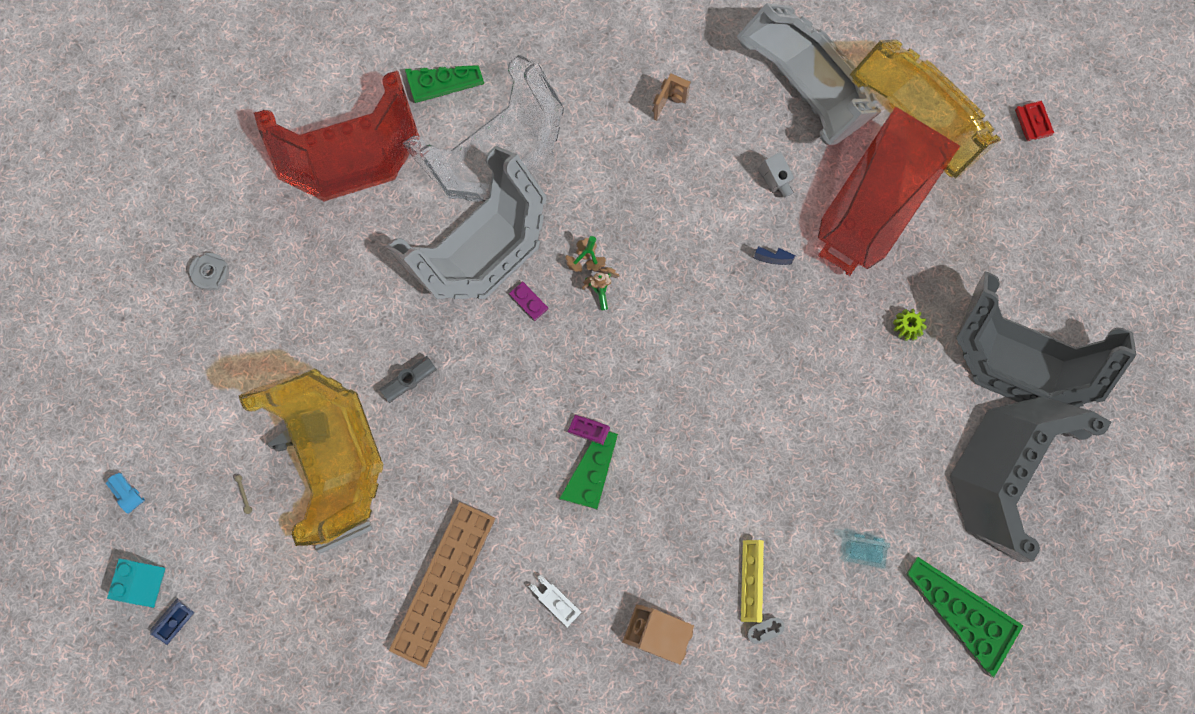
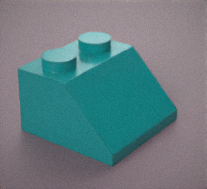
(136, 583)

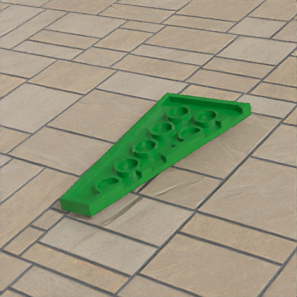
(978, 624)

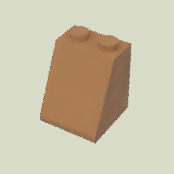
(658, 634)

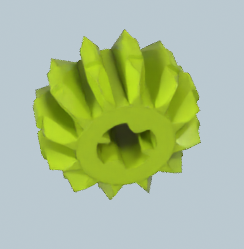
(916, 328)

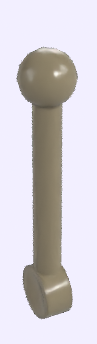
(238, 478)

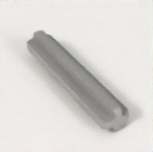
(358, 530)

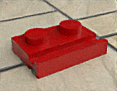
(1034, 121)

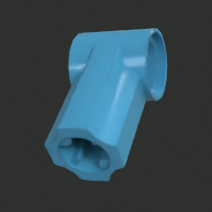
(127, 496)

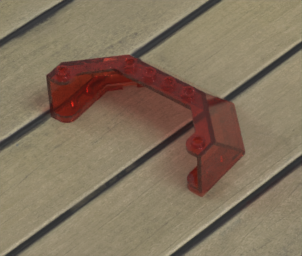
(346, 154)

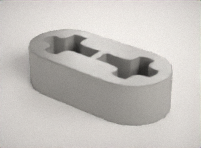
(763, 626)

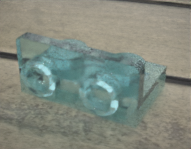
(866, 551)

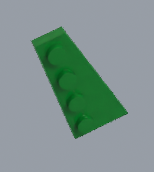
(433, 83)

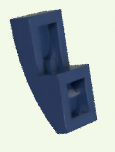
(780, 258)

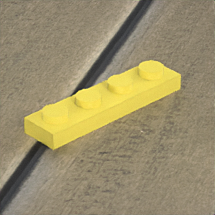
(752, 581)

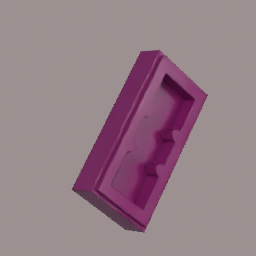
(588, 429)

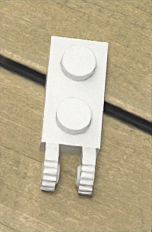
(556, 602)

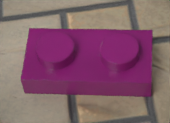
(528, 301)

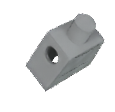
(777, 174)

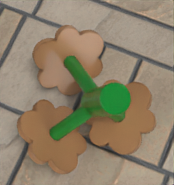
(585, 250)
(601, 280)

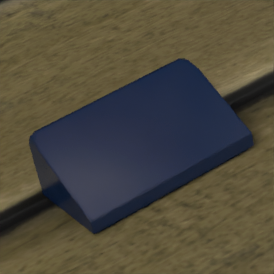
(171, 621)

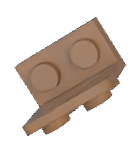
(673, 87)

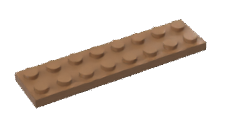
(442, 585)

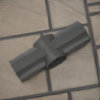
(397, 386)

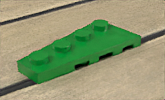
(590, 476)

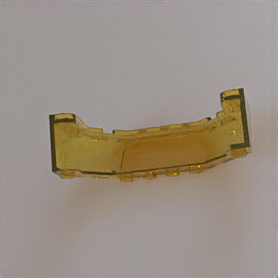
(930, 98)
(332, 448)

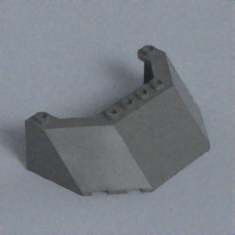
(1034, 365)
(1004, 459)

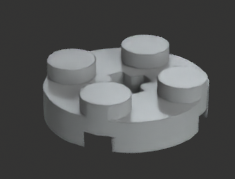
(205, 262)

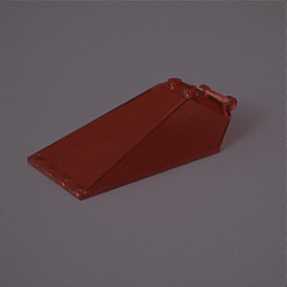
(884, 191)

